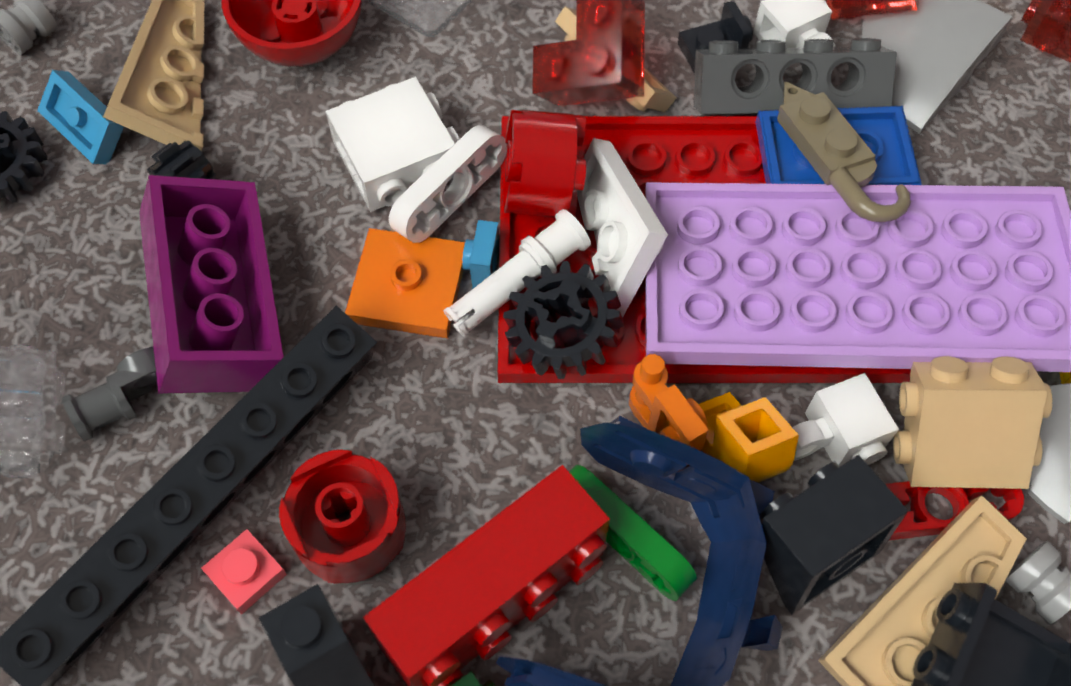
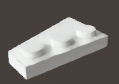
(622, 222)

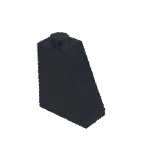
(314, 642)

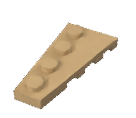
(164, 75)
(900, 623)

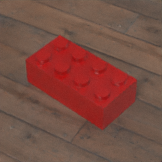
(491, 582)

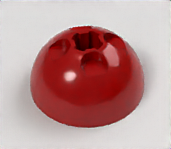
(292, 30)

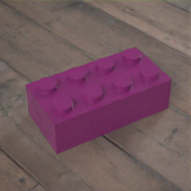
(208, 285)

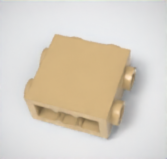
(972, 423)

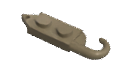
(836, 152)

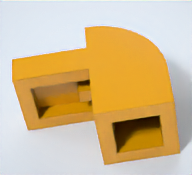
(749, 436)

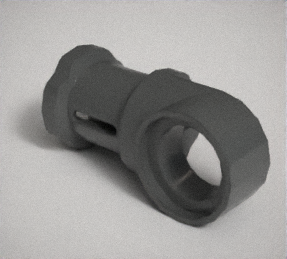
(113, 399)

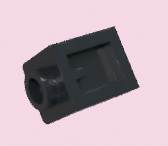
(731, 27)

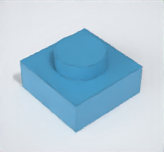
(482, 253)

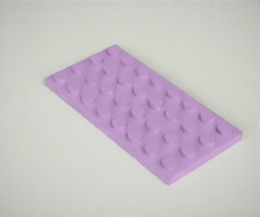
(814, 285)

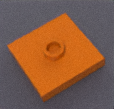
(406, 283)

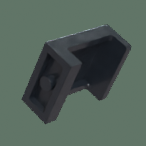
(989, 645)

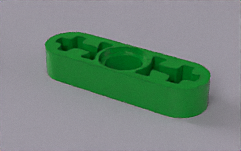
(638, 540)

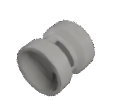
(23, 23)
(1045, 580)

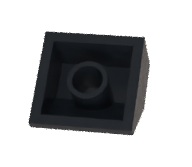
(827, 530)

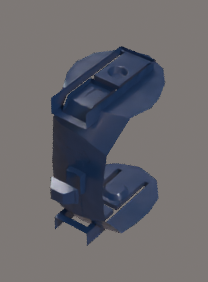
(730, 514)

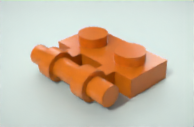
(665, 408)

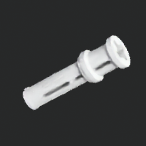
(546, 248)

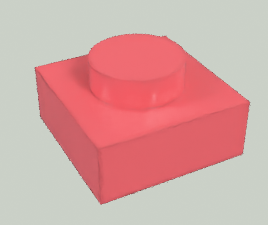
(244, 571)

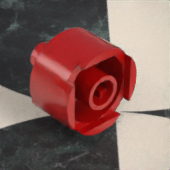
(543, 163)
(336, 485)

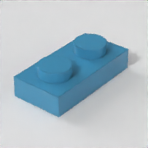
(79, 117)

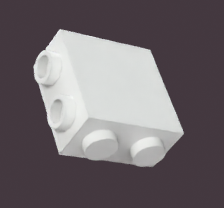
(390, 139)

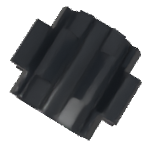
(181, 161)

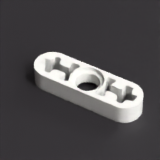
(426, 204)

